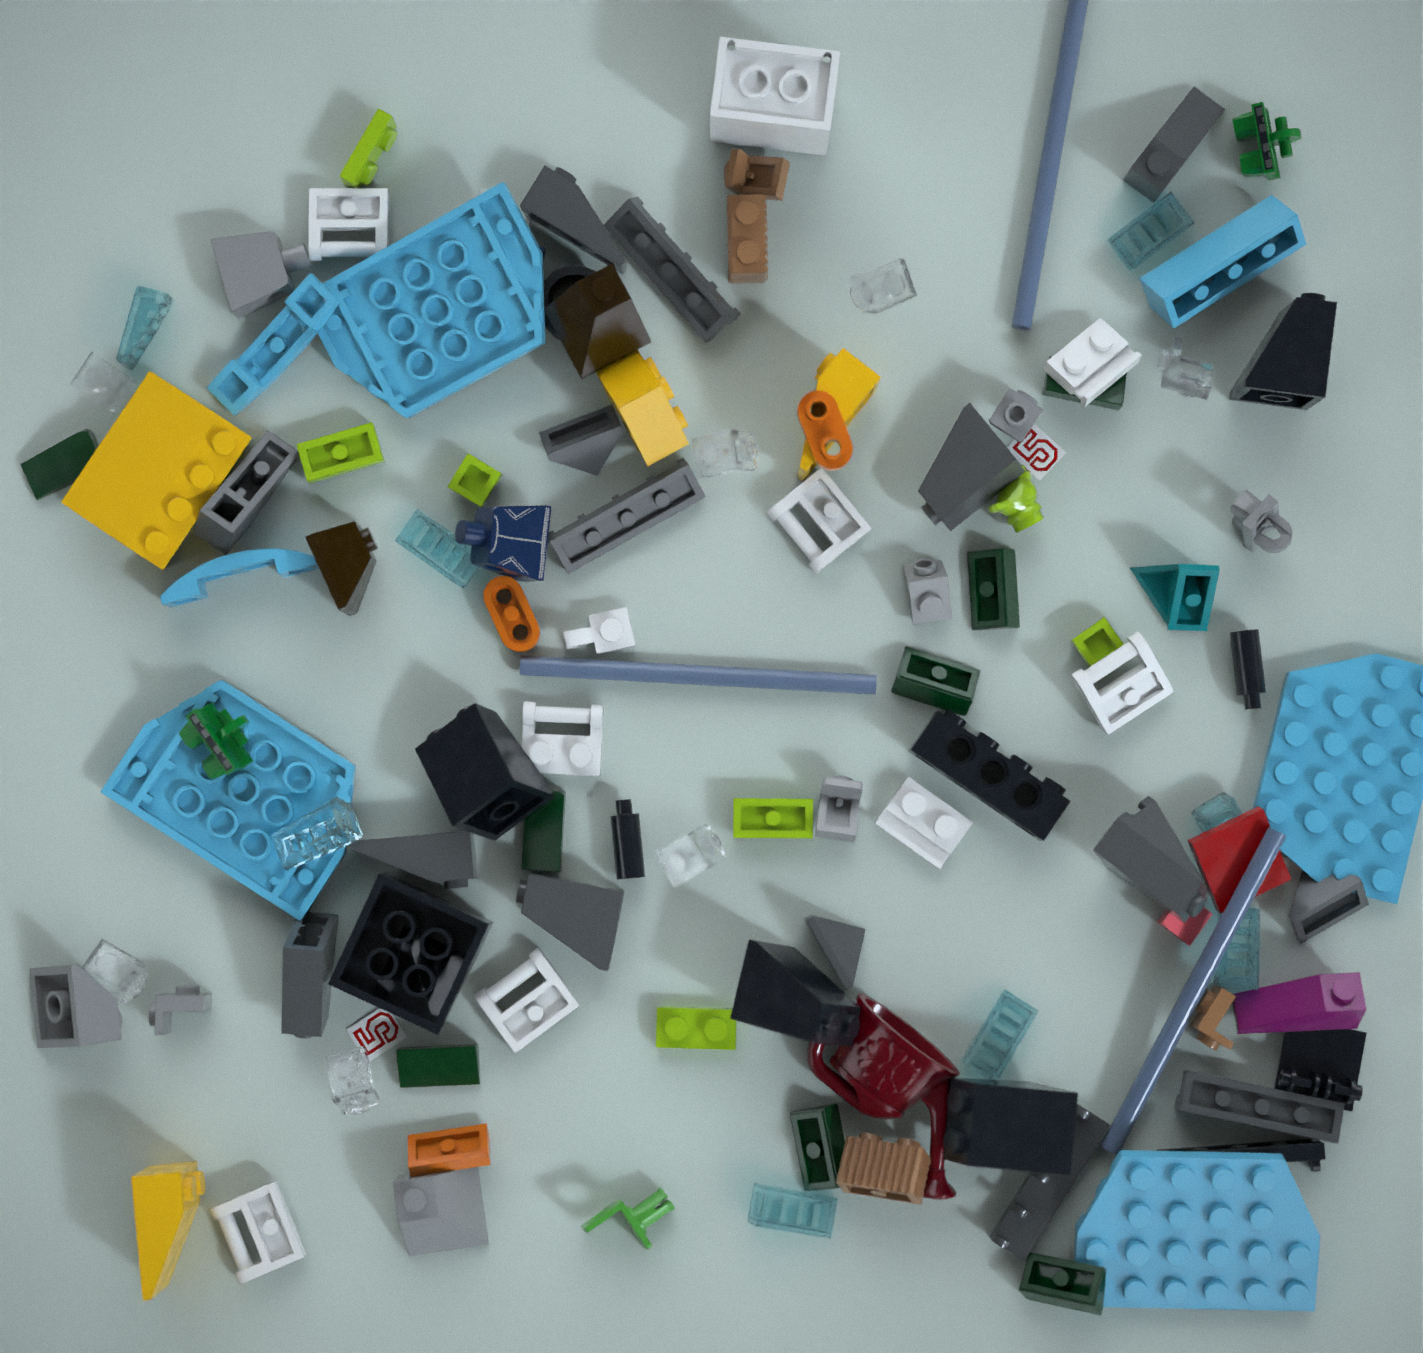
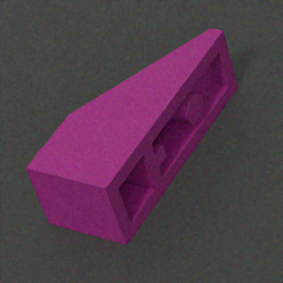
(1302, 1005)

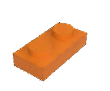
(448, 1150)

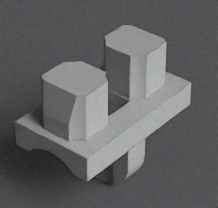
(1257, 517)

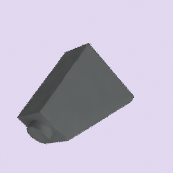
(967, 471)
(574, 913)
(306, 975)

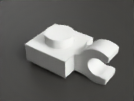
(607, 631)

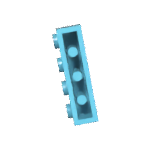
(1223, 261)

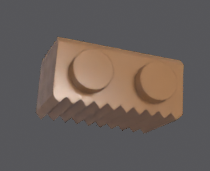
(747, 238)
(884, 1168)

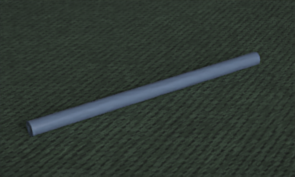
(1049, 164)
(698, 675)
(1193, 990)

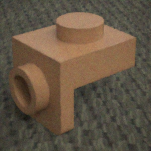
(756, 175)
(1210, 1013)

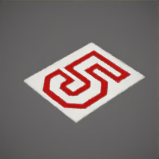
(1037, 452)
(376, 1033)

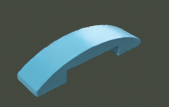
(276, 346)
(192, 585)

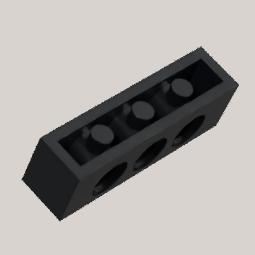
(1034, 819)

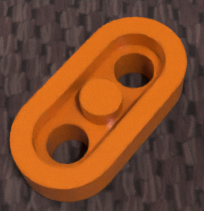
(824, 429)
(511, 615)

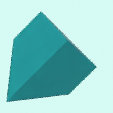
(1180, 593)

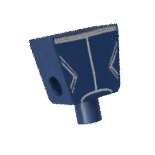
(508, 540)

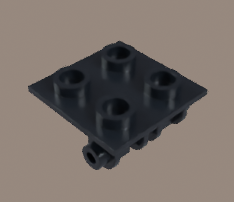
(1322, 1064)

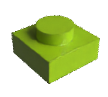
(475, 480)
(1096, 642)

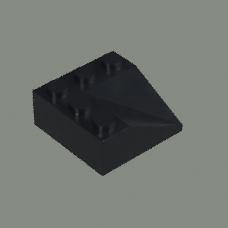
(410, 952)

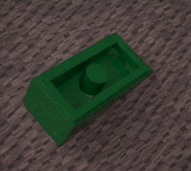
(59, 464)

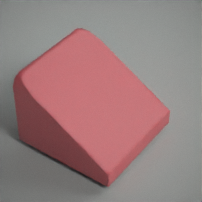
(1185, 931)

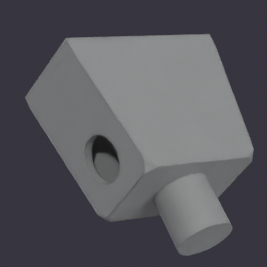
(257, 269)

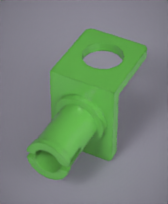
(637, 1218)

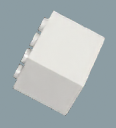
(773, 96)

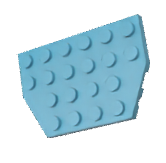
(440, 305)
(1348, 770)
(236, 814)
(1201, 1233)

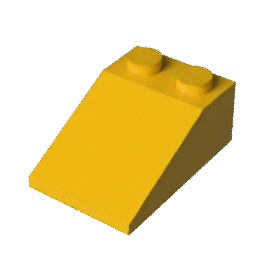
(850, 385)
(164, 1211)

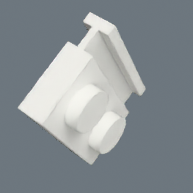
(1092, 362)
(923, 822)

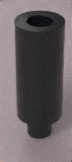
(1248, 666)
(627, 842)

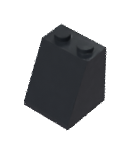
(1292, 358)
(482, 773)
(793, 997)
(1010, 1125)

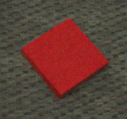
(1226, 853)

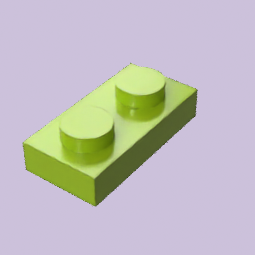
(377, 138)
(340, 452)
(772, 818)
(695, 1028)

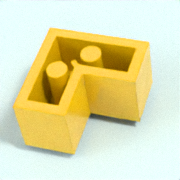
(644, 406)

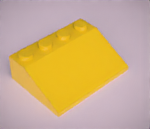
(156, 470)

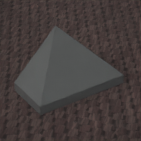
(584, 440)
(1324, 903)
(840, 944)

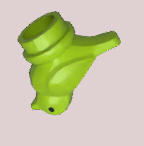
(1019, 503)

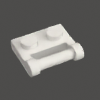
(347, 211)
(830, 513)
(1130, 692)
(563, 752)
(534, 1011)
(269, 1226)

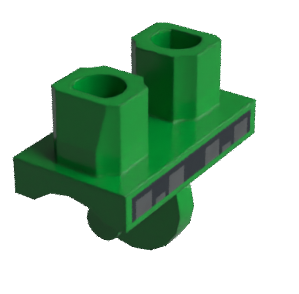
(1258, 125)
(222, 738)

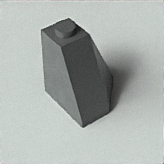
(1153, 861)

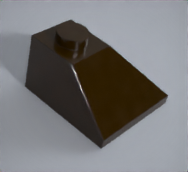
(597, 321)
(345, 562)

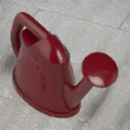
(891, 1073)

